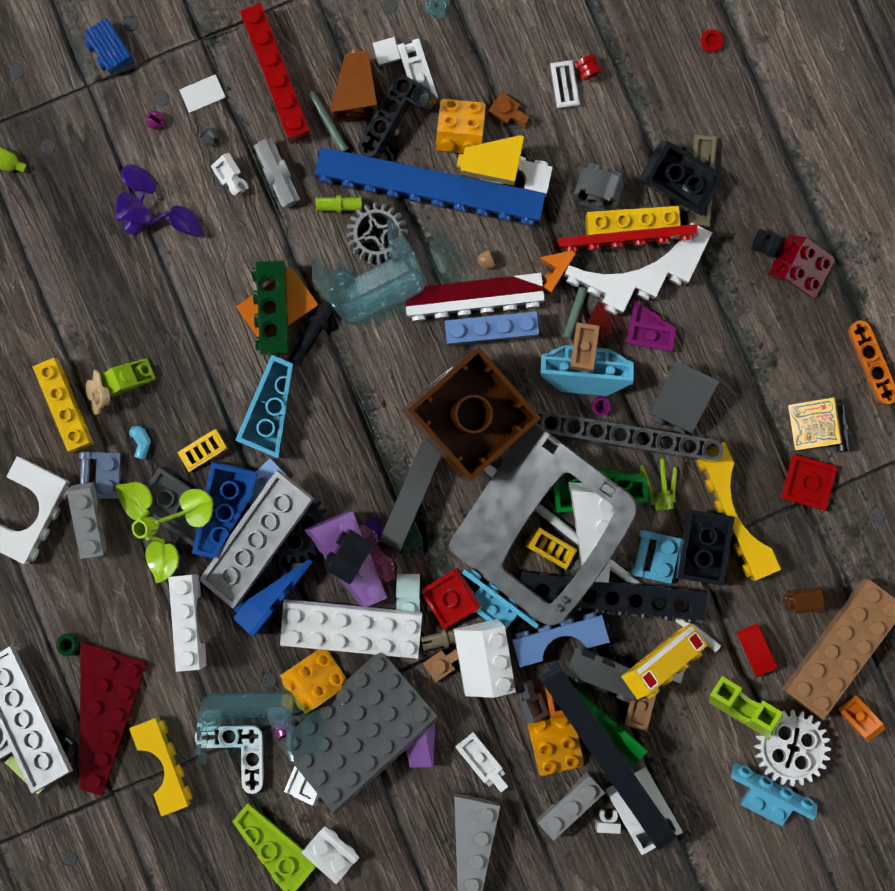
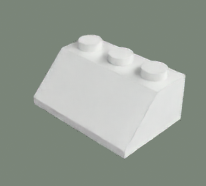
(484, 659)

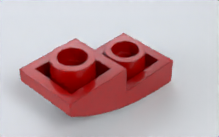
(757, 650)

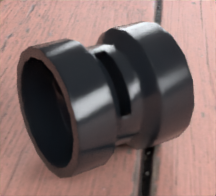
(766, 243)

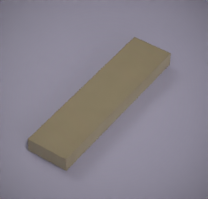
(705, 150)

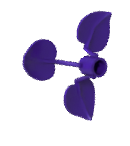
(137, 216)

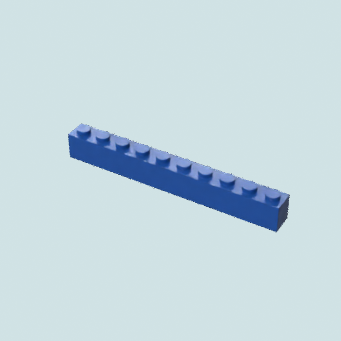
(430, 186)

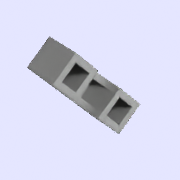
(83, 510)
(571, 807)

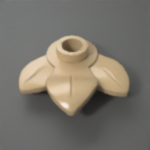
(97, 393)

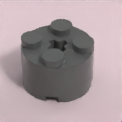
(599, 188)

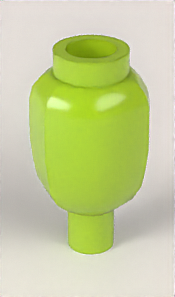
(9, 162)

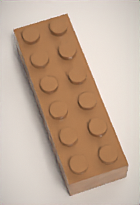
(842, 649)

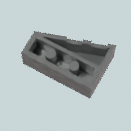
(601, 672)

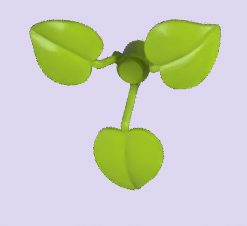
(162, 557)

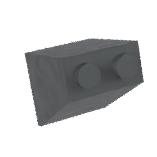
(682, 398)

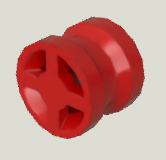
(588, 67)

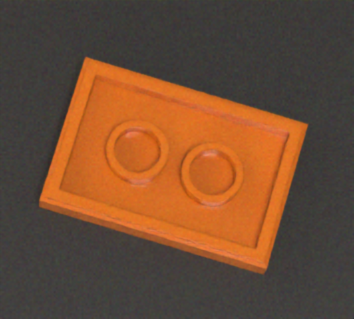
(298, 303)

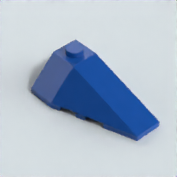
(230, 492)
(261, 607)

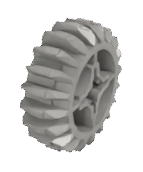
(358, 241)

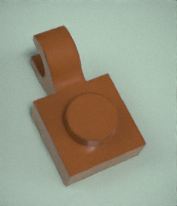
(507, 109)

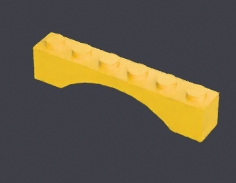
(757, 557)

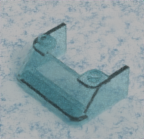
(376, 289)
(276, 705)

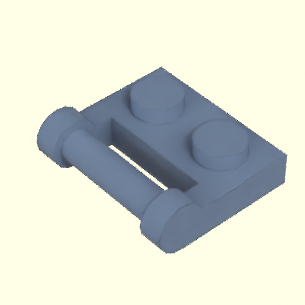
(107, 472)

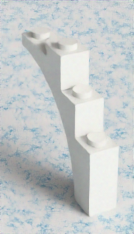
(647, 281)

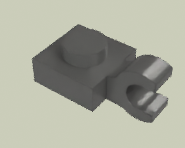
(533, 703)

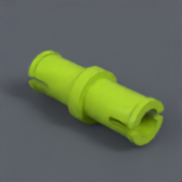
(338, 203)

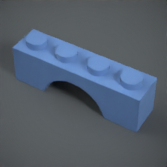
(491, 328)
(531, 647)

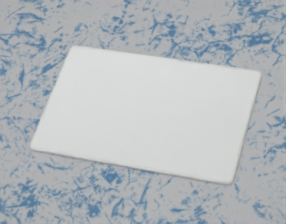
(202, 93)

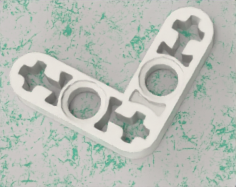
(246, 748)

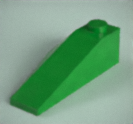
(626, 745)

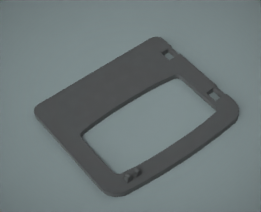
(508, 504)

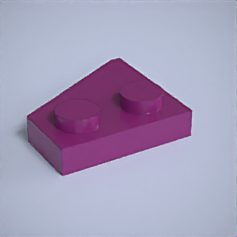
(649, 329)

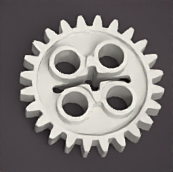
(813, 754)

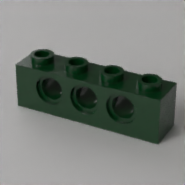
(280, 342)

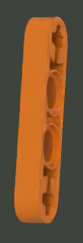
(876, 361)

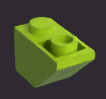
(127, 377)

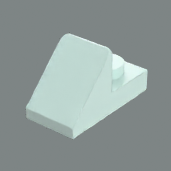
(408, 592)

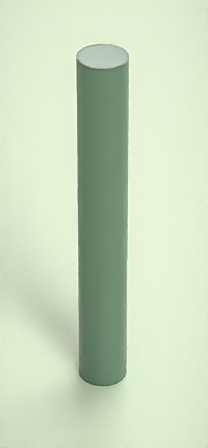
(326, 119)
(575, 312)

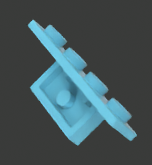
(494, 605)
(771, 798)

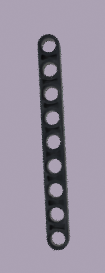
(608, 757)

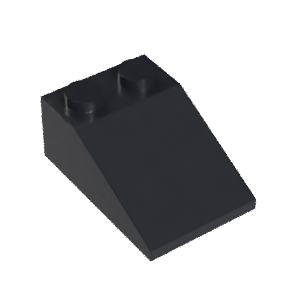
(681, 177)
(704, 547)

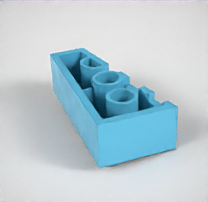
(266, 413)

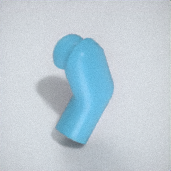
(142, 440)

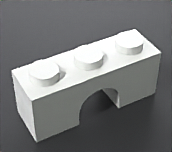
(535, 175)

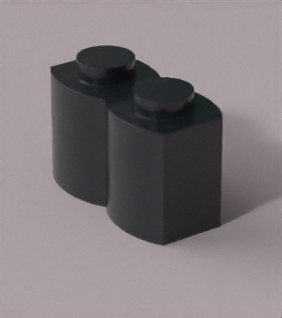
(348, 556)

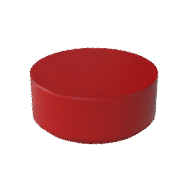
(711, 41)

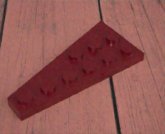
(106, 701)

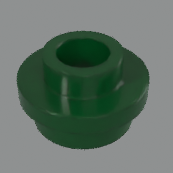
(60, 644)

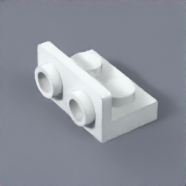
(330, 854)

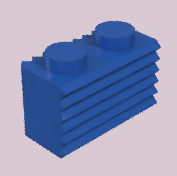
(108, 46)

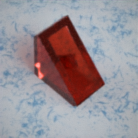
(600, 319)

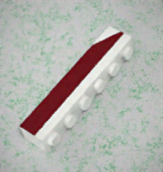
(475, 296)

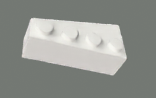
(591, 519)

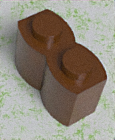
(804, 600)

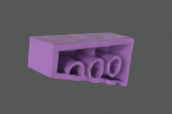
(366, 586)

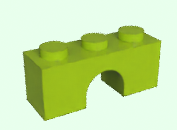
(757, 716)

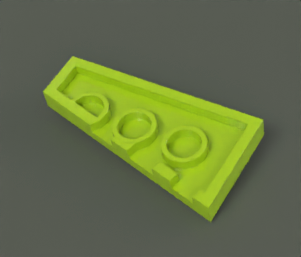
(274, 849)

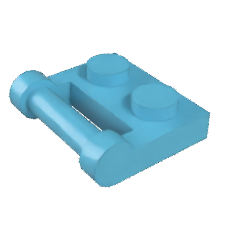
(663, 558)

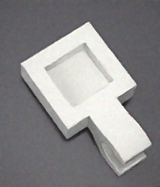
(227, 172)

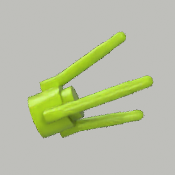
(665, 498)

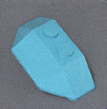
(609, 375)

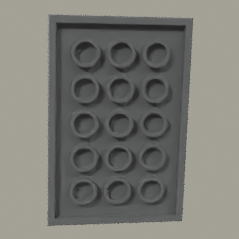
(359, 731)

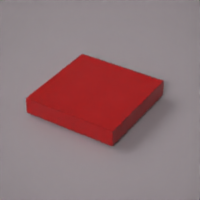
(808, 482)
(450, 598)

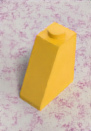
(492, 160)

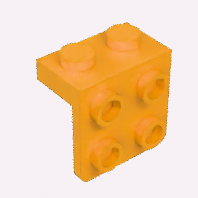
(459, 125)
(314, 680)
(555, 745)

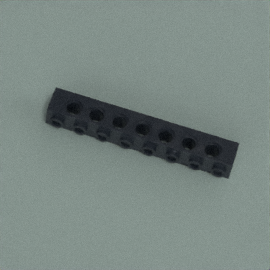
(695, 597)

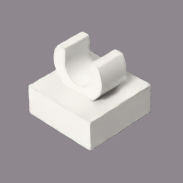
(607, 825)

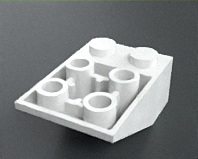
(634, 828)

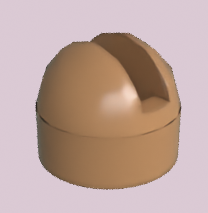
(486, 260)

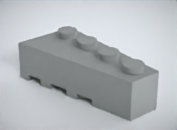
(475, 833)

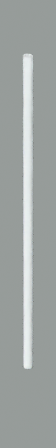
(614, 567)

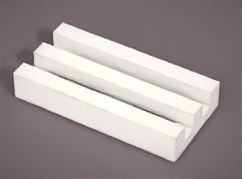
(567, 103)

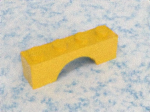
(152, 737)

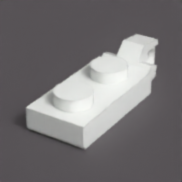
(482, 761)

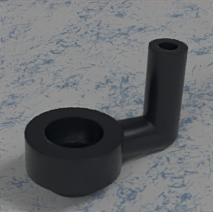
(61, 730)

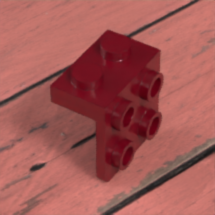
(802, 264)

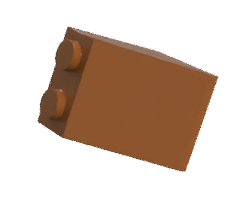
(355, 88)

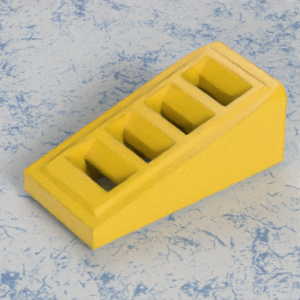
(198, 443)
(533, 538)

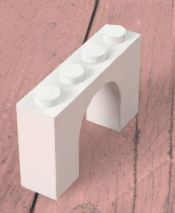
(49, 491)
(188, 650)

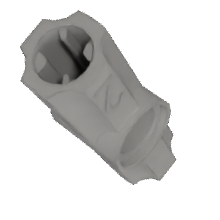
(277, 173)

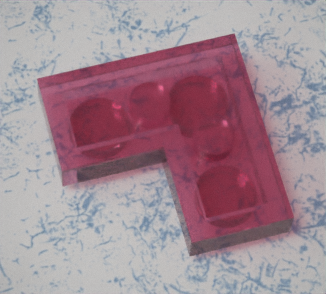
(383, 564)

